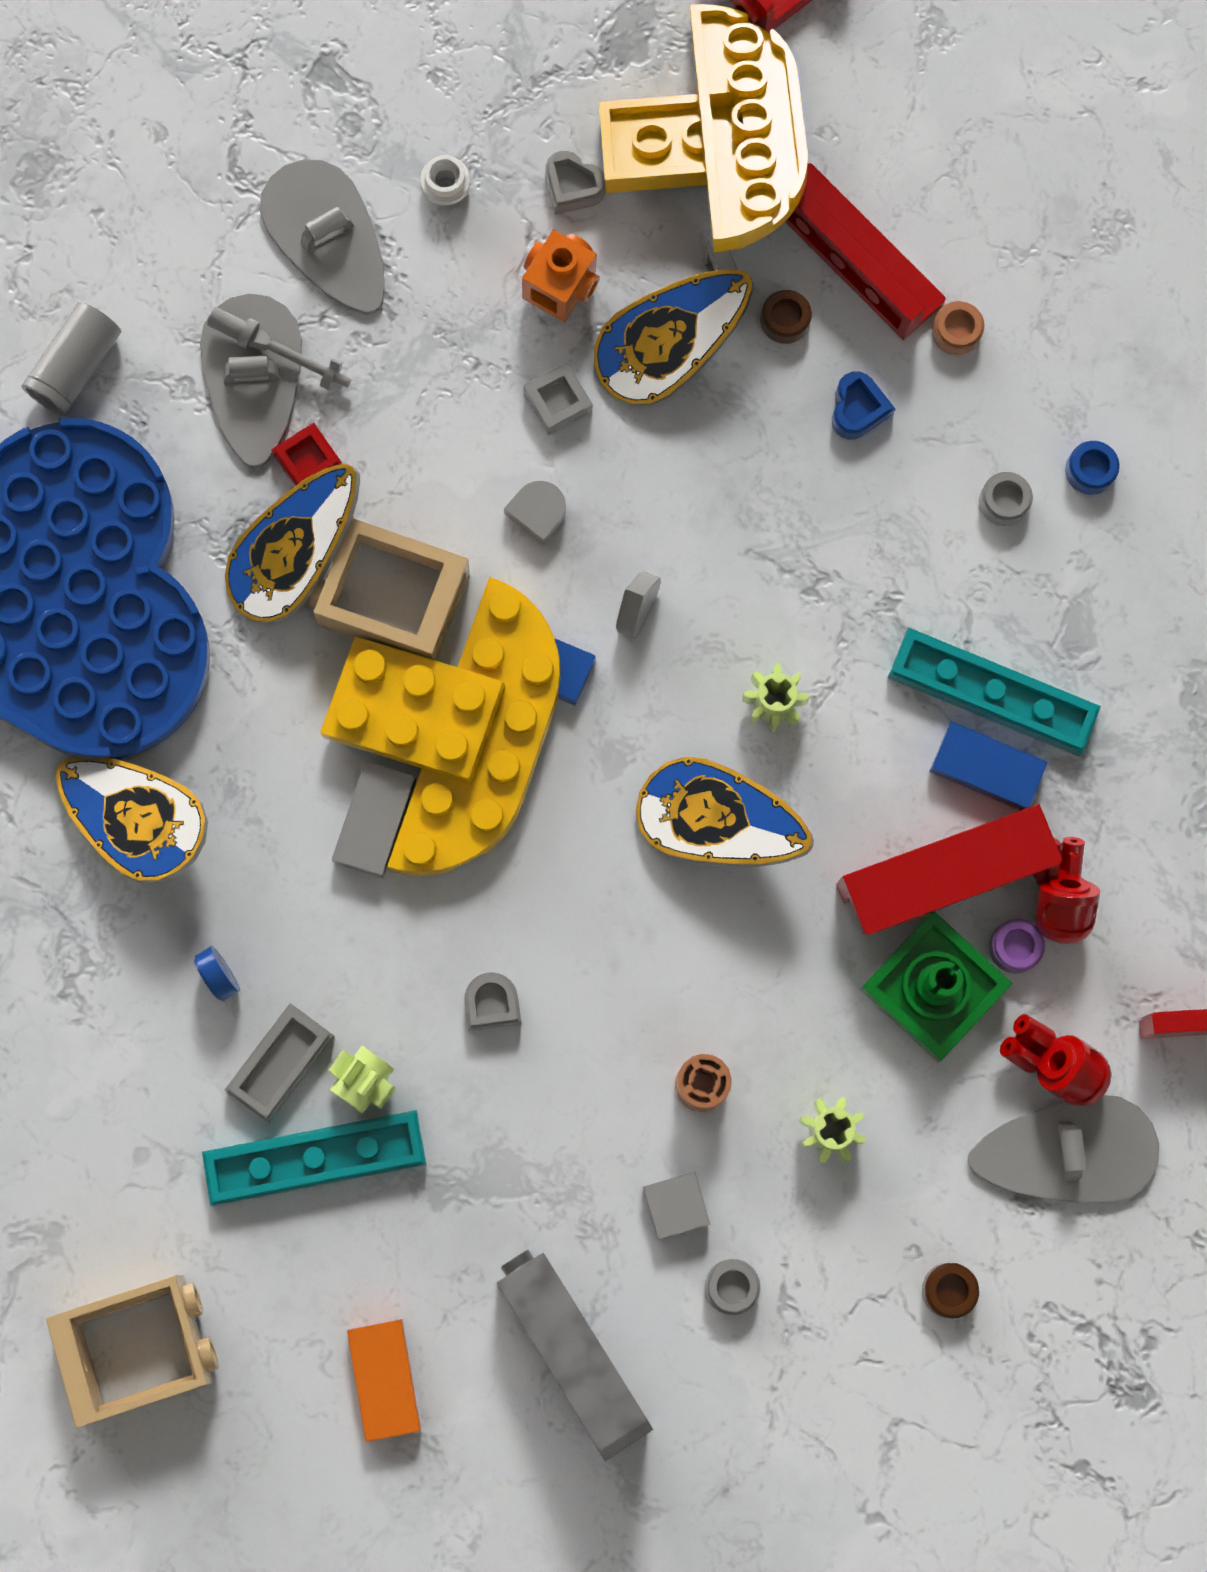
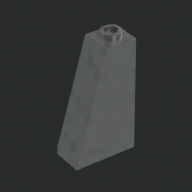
(573, 1354)

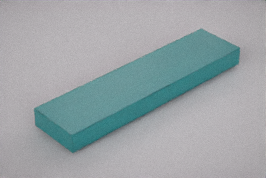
(994, 692)
(313, 1158)

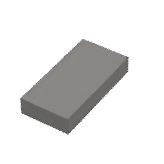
(373, 819)
(279, 1063)

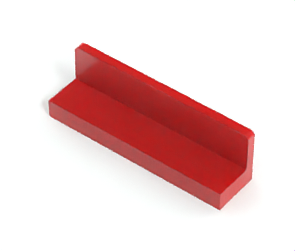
(863, 256)
(950, 870)

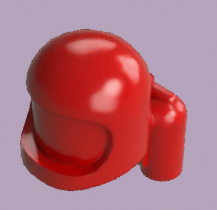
(1064, 899)
(1062, 1064)

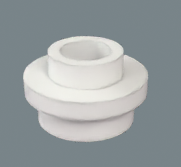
(445, 167)

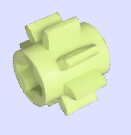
(777, 711)
(362, 1079)
(845, 1137)

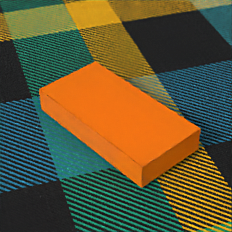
(384, 1380)

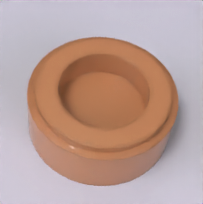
(958, 328)

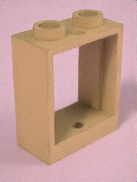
(440, 608)
(77, 1365)

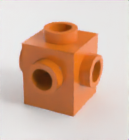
(560, 274)

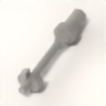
(251, 335)

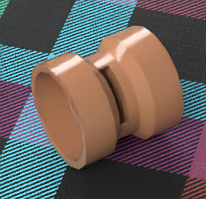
(695, 1088)

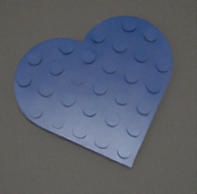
(92, 631)

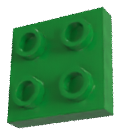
(936, 986)

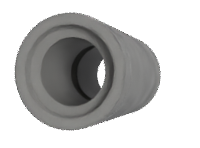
(71, 358)

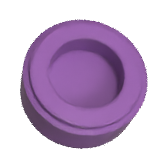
(1016, 946)

